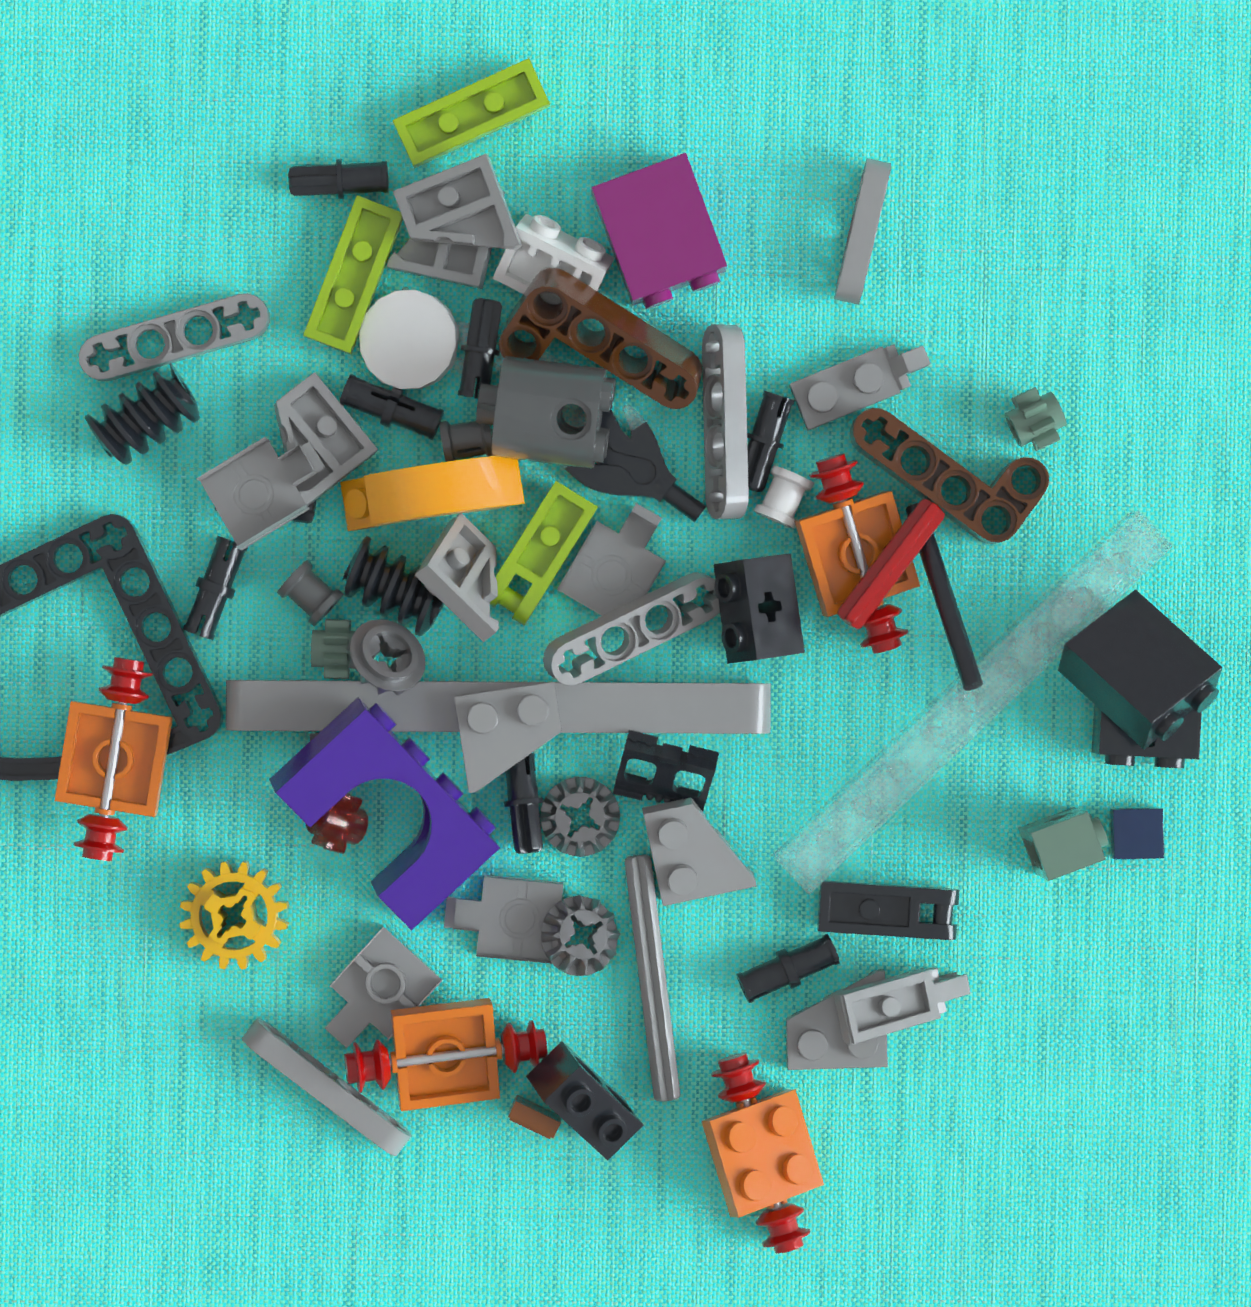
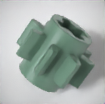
(1035, 419)
(330, 650)

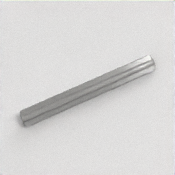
(652, 978)

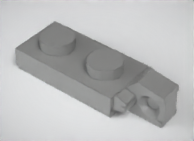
(855, 384)
(896, 1003)

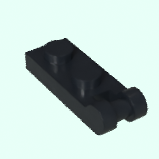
(886, 910)

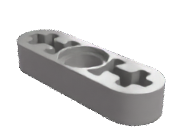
(862, 231)

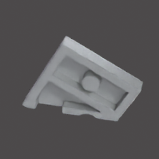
(462, 575)

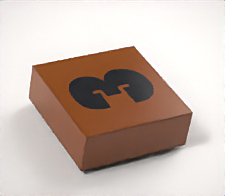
(534, 1117)

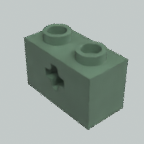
(1064, 842)

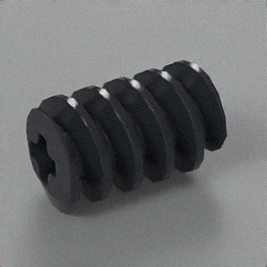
(144, 416)
(392, 586)

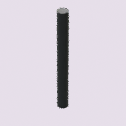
(949, 613)

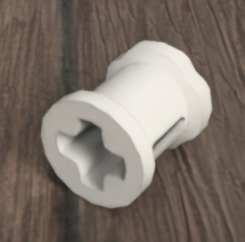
(783, 496)

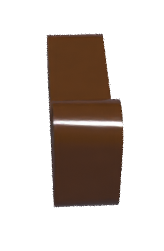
(602, 346)
(940, 467)

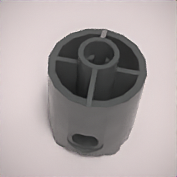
(530, 417)

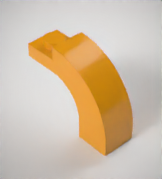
(431, 491)

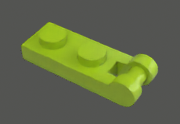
(543, 549)

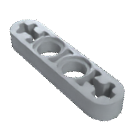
(173, 331)
(725, 421)
(636, 634)
(326, 1087)

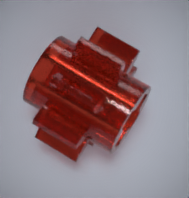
(340, 825)

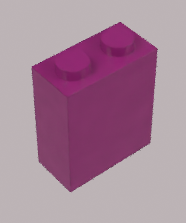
(660, 231)

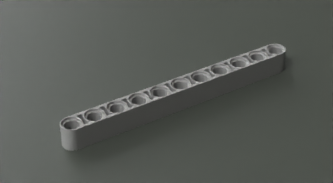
(582, 707)

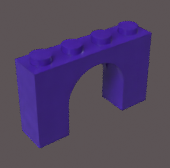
(362, 749)

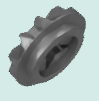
(393, 642)
(573, 793)
(558, 929)

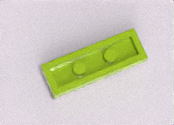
(471, 113)
(353, 274)

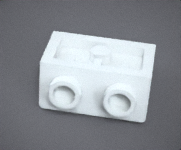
(549, 247)

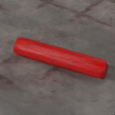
(891, 564)

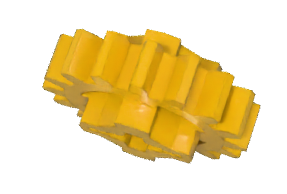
(215, 901)

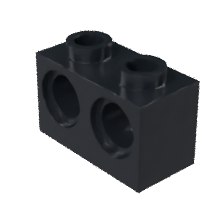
(584, 1100)

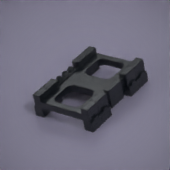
(669, 761)

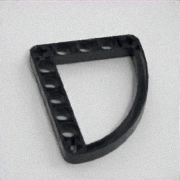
(136, 610)

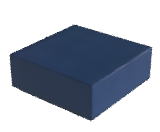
(1137, 833)

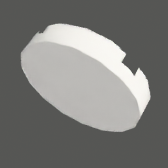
(409, 339)

